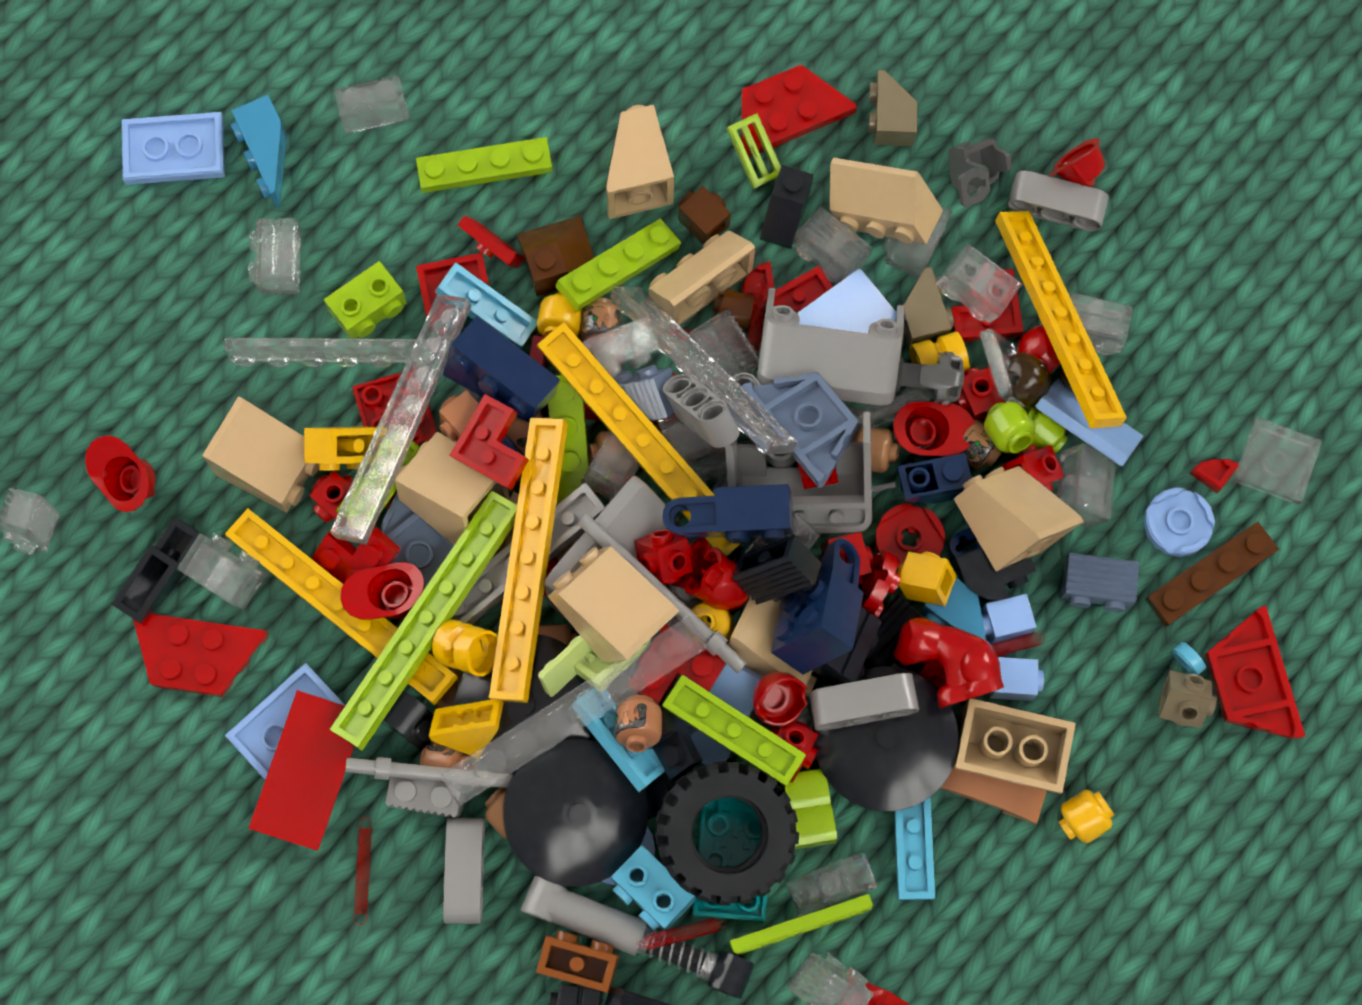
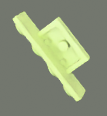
(573, 660)

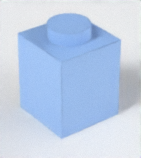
(1008, 618)
(1020, 679)

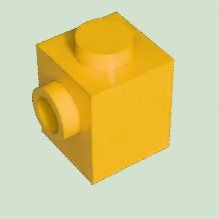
(926, 578)

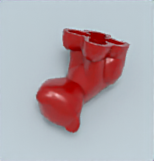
(713, 578)
(967, 659)

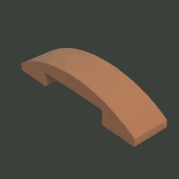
(1011, 798)

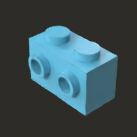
(651, 889)

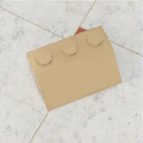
(882, 201)
(702, 276)
(1014, 745)

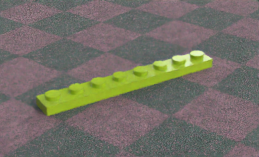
(433, 608)

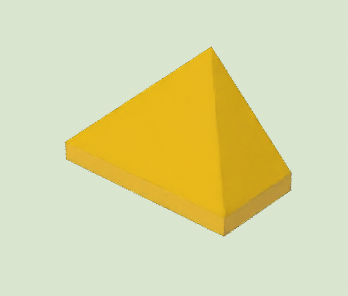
(466, 725)

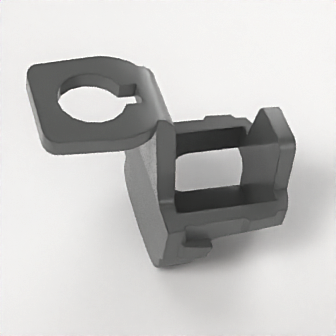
(968, 173)
(944, 377)

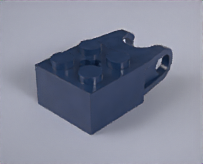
(735, 514)
(825, 619)

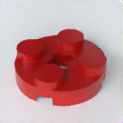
(913, 520)
(880, 582)

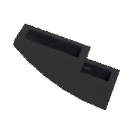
(156, 572)

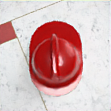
(1081, 163)
(932, 428)
(120, 473)
(382, 591)

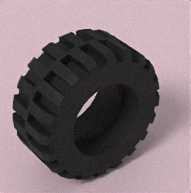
(776, 842)

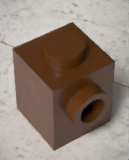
(704, 214)

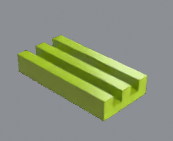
(743, 157)

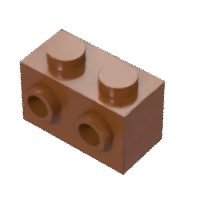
(578, 963)

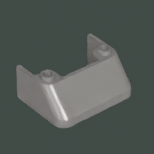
(852, 363)
(832, 508)
(628, 517)

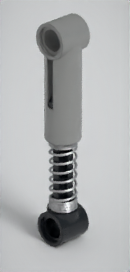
(614, 927)

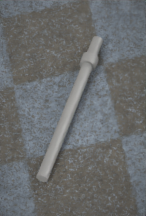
(714, 640)
(383, 768)

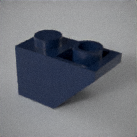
(934, 479)

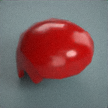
(1037, 343)
(779, 698)

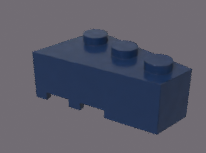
(496, 367)

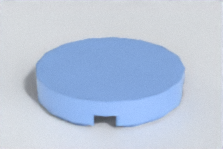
(1179, 522)

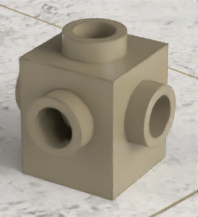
(1186, 699)

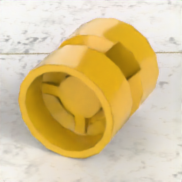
(927, 351)
(465, 647)

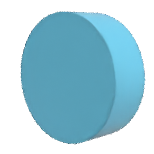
(1189, 659)

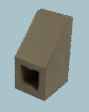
(894, 112)
(924, 311)

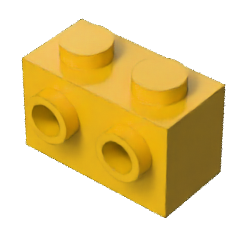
(337, 446)

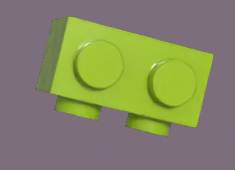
(366, 301)

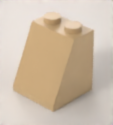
(640, 166)
(260, 456)
(443, 489)
(1014, 515)
(611, 604)
(754, 642)

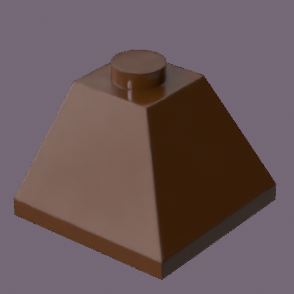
(554, 252)

